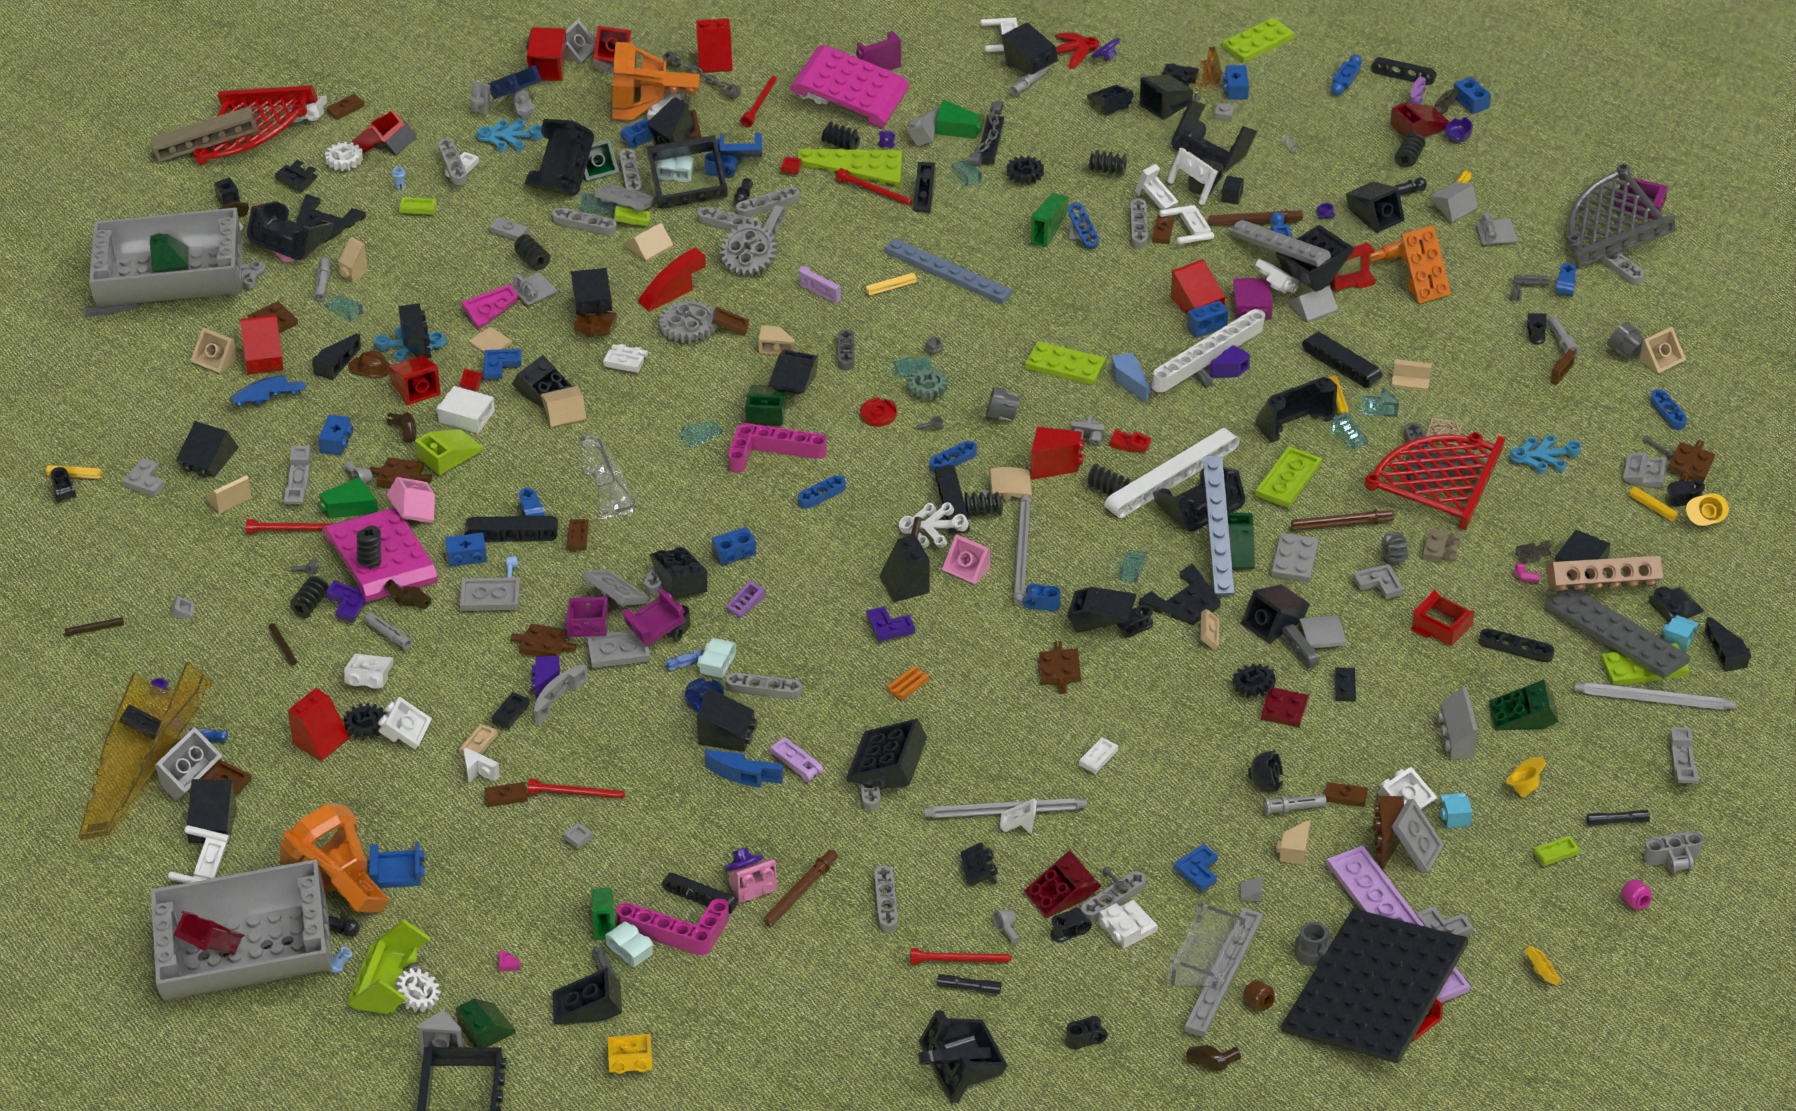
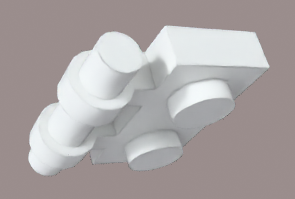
(625, 358)

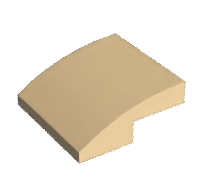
(1010, 482)

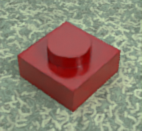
(791, 165)
(471, 379)

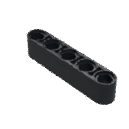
(1342, 359)
(950, 492)
(513, 528)

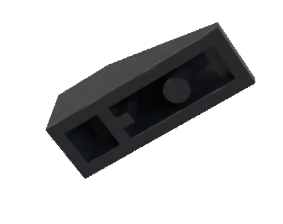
(924, 186)
(335, 357)
(1727, 646)

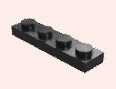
(990, 154)

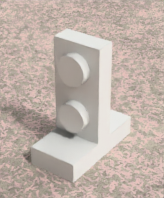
(1155, 188)

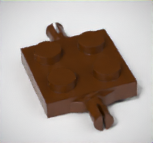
(598, 323)
(1691, 461)
(400, 468)
(543, 641)
(1060, 667)

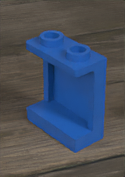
(743, 149)
(396, 867)

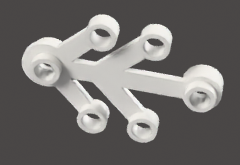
(959, 522)

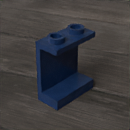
(514, 82)

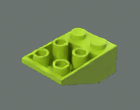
(446, 449)

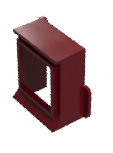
(216, 937)

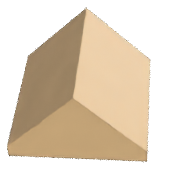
(650, 243)
(214, 351)
(1662, 351)
(564, 406)
(230, 495)

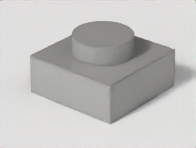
(1224, 111)
(578, 835)

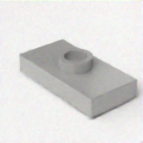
(508, 228)

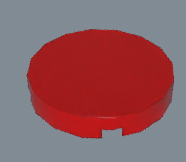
(878, 412)

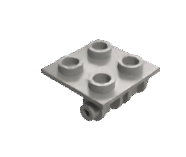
(1495, 230)
(532, 288)

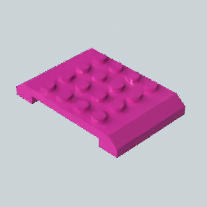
(851, 84)
(401, 553)

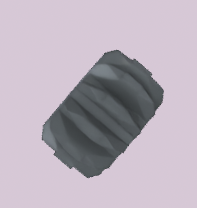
(1394, 548)

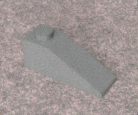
(923, 127)

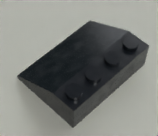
(1311, 275)
(888, 755)

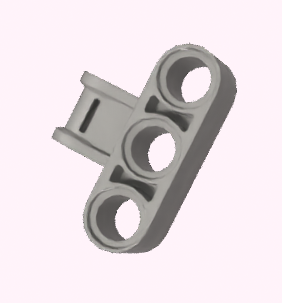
(1674, 850)

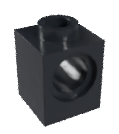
(1232, 190)
(226, 191)

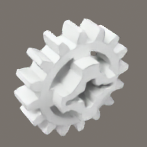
(344, 156)
(417, 989)

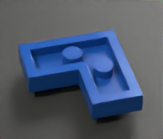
(497, 359)
(1194, 867)

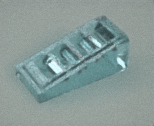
(967, 173)
(594, 205)
(348, 309)
(1344, 421)
(698, 433)
(1132, 566)

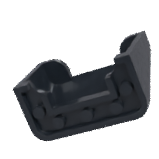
(564, 157)
(272, 230)
(1311, 399)
(1191, 508)

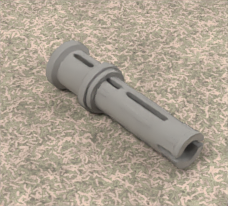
(1565, 341)
(1285, 804)

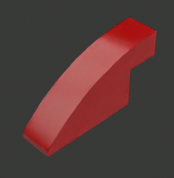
(673, 280)

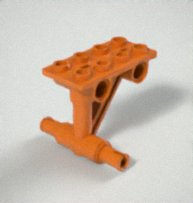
(1423, 257)

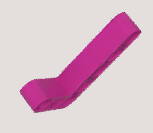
(773, 439)
(676, 932)

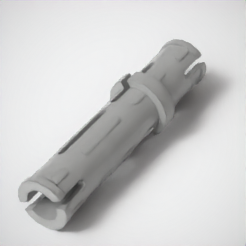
(1025, 82)
(322, 274)
(394, 634)

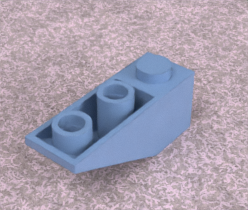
(1128, 374)

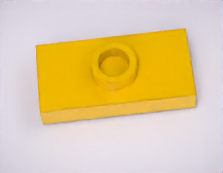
(1542, 965)

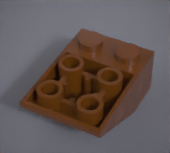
(1386, 839)

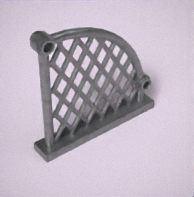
(1622, 241)

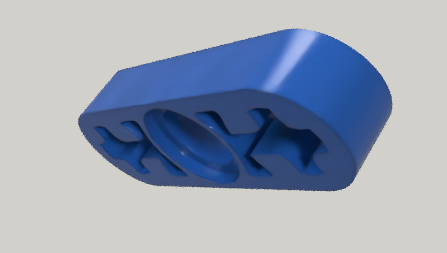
(1083, 232)
(1675, 418)
(964, 452)
(811, 497)

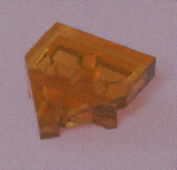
(1211, 67)

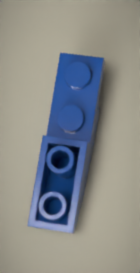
(259, 390)
(747, 772)

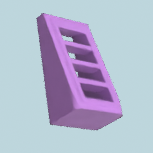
(750, 587)

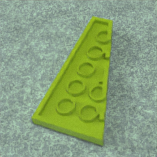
(862, 164)

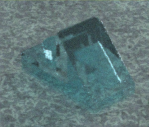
(1383, 406)

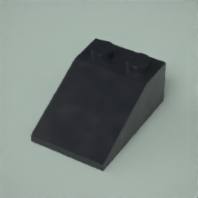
(588, 999)

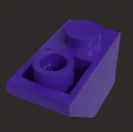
(1230, 363)
(544, 671)

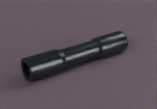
(1604, 818)
(985, 986)

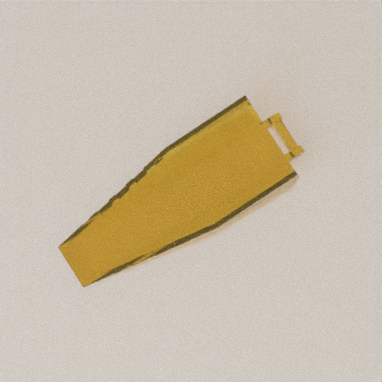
(131, 756)

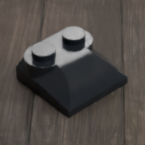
(1112, 98)
(1674, 602)

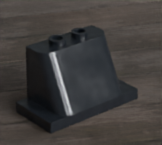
(954, 1033)

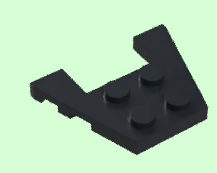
(310, 217)
(1187, 603)

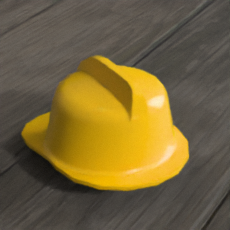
(1707, 509)
(1526, 776)

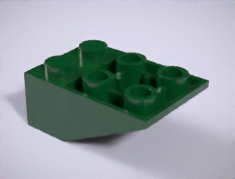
(765, 405)
(1241, 540)
(1524, 708)

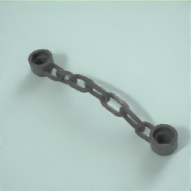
(673, 60)
(996, 109)

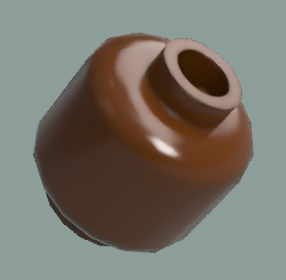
(1259, 995)

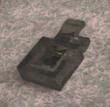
(1446, 99)
(1531, 553)

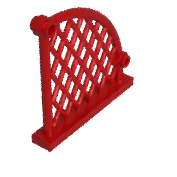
(259, 98)
(1474, 442)

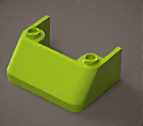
(382, 966)

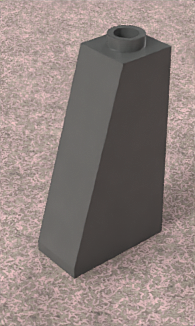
(1437, 474)

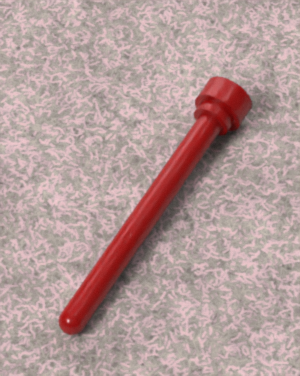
(748, 118)
(844, 176)
(254, 526)
(536, 786)
(918, 956)

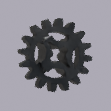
(1025, 170)
(1254, 680)
(365, 721)

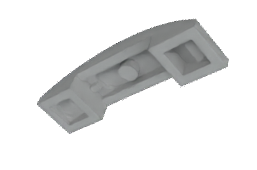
(298, 475)
(572, 679)
(1682, 755)

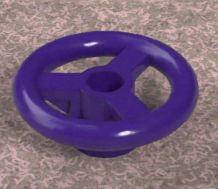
(1107, 50)
(742, 858)

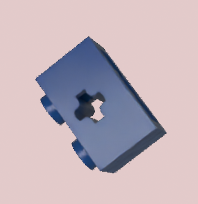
(1236, 82)
(335, 434)
(466, 549)

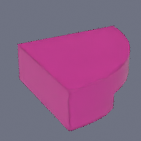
(508, 962)

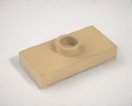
(1209, 629)
(479, 739)

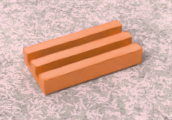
(905, 682)

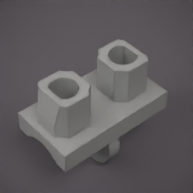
(480, 97)
(522, 104)
(1090, 429)

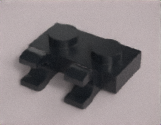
(1182, 73)
(295, 176)

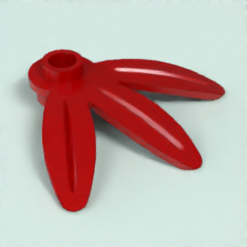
(1077, 42)

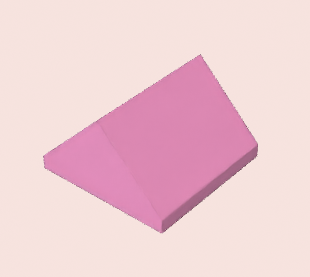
(967, 559)

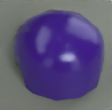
(1459, 130)

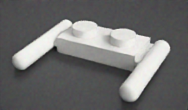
(1006, 25)
(1197, 169)
(1194, 222)
(209, 858)

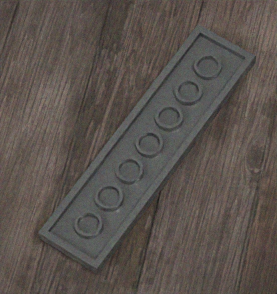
(1617, 632)

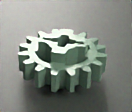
(927, 383)

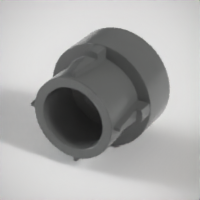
(1626, 341)
(1002, 405)
(1312, 943)

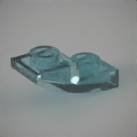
(906, 366)

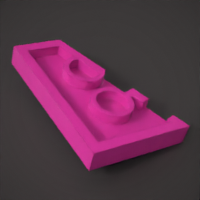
(489, 305)

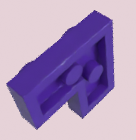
(350, 600)
(887, 628)

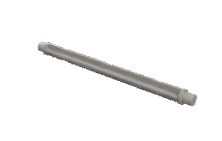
(1022, 544)
(1655, 696)
(998, 808)

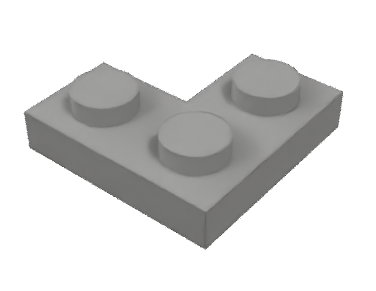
(142, 478)
(1379, 577)
(1456, 925)

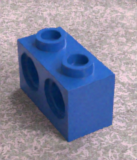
(1472, 95)
(1207, 319)
(733, 546)

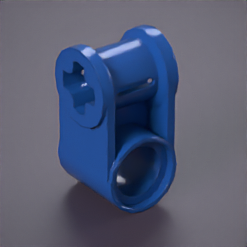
(638, 133)
(710, 168)
(1566, 280)
(530, 503)
(1043, 597)

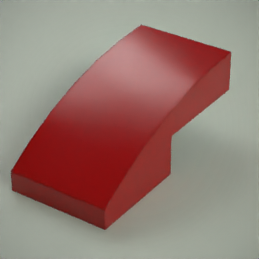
(1126, 442)

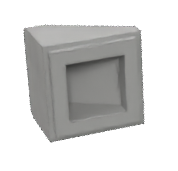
(1073, 235)
(181, 608)
(1252, 890)

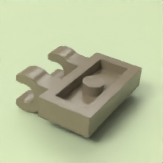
(1436, 545)

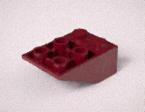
(1417, 119)
(1062, 886)

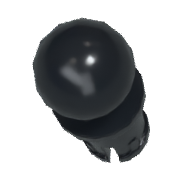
(1410, 186)
(744, 191)
(350, 927)

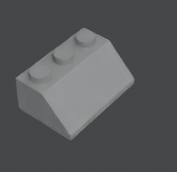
(1458, 725)
(185, 762)

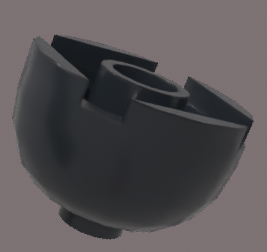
(1266, 771)

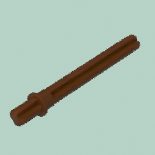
(1260, 217)
(1342, 520)
(822, 865)

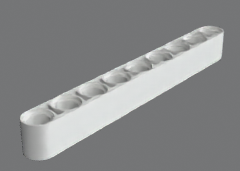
(1206, 350)
(1170, 473)

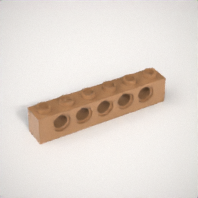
(1650, 566)

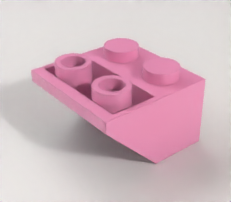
(413, 499)
(753, 880)

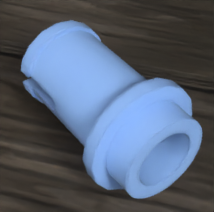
(398, 174)
(340, 959)

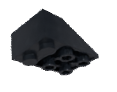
(414, 330)
(794, 371)
(538, 379)
(679, 572)
(1099, 608)

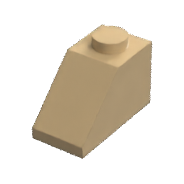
(353, 260)
(774, 340)
(1294, 844)

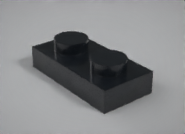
(1345, 684)
(510, 710)
(140, 721)

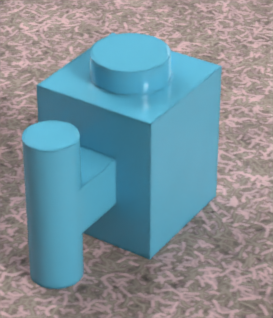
(1680, 631)
(1456, 810)

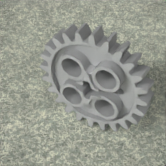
(749, 249)
(687, 321)

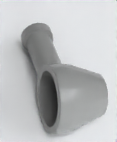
(364, 474)
(1003, 920)

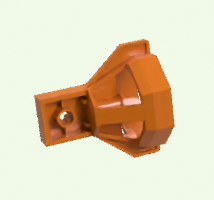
(651, 79)
(339, 860)

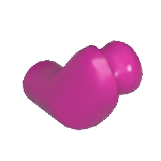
(1525, 576)

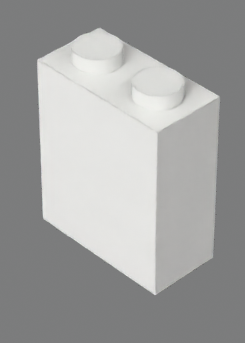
(465, 409)

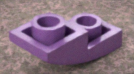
(1417, 91)

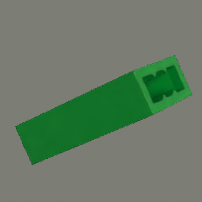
(1048, 218)

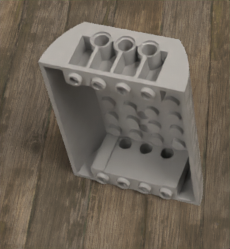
(123, 264)
(262, 904)

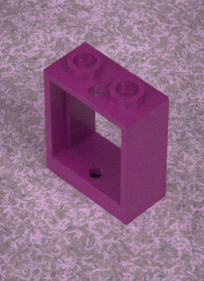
(1651, 190)
(596, 615)

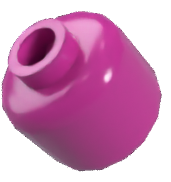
(1636, 894)

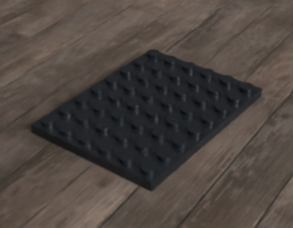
(1375, 985)

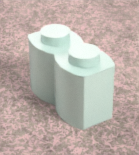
(676, 168)
(717, 657)
(629, 944)

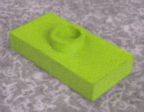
(418, 205)
(631, 216)
(1556, 850)

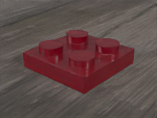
(1285, 707)

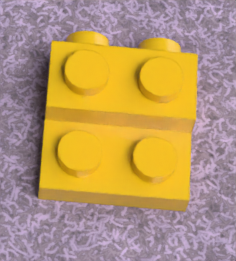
(630, 1053)

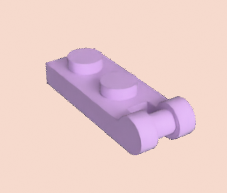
(819, 285)
(796, 759)

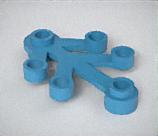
(508, 133)
(382, 343)
(1523, 455)

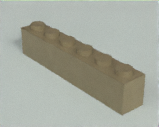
(204, 134)

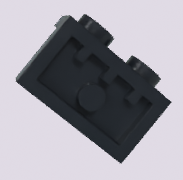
(978, 864)

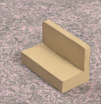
(1411, 375)

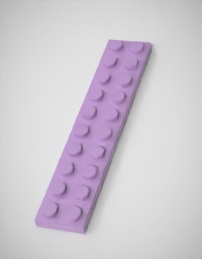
(1377, 895)

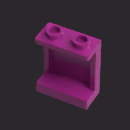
(882, 54)
(1251, 295)
(655, 618)

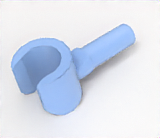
(511, 563)

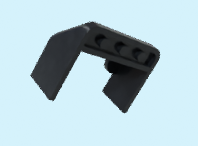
(1191, 135)

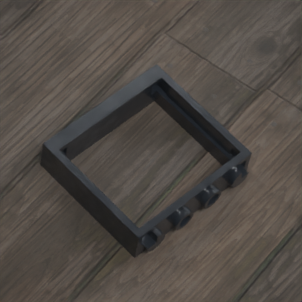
(684, 148)
(461, 1057)

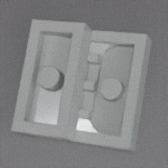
(1644, 470)
(1323, 631)

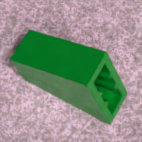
(957, 121)
(348, 500)
(602, 912)

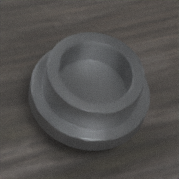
(934, 345)

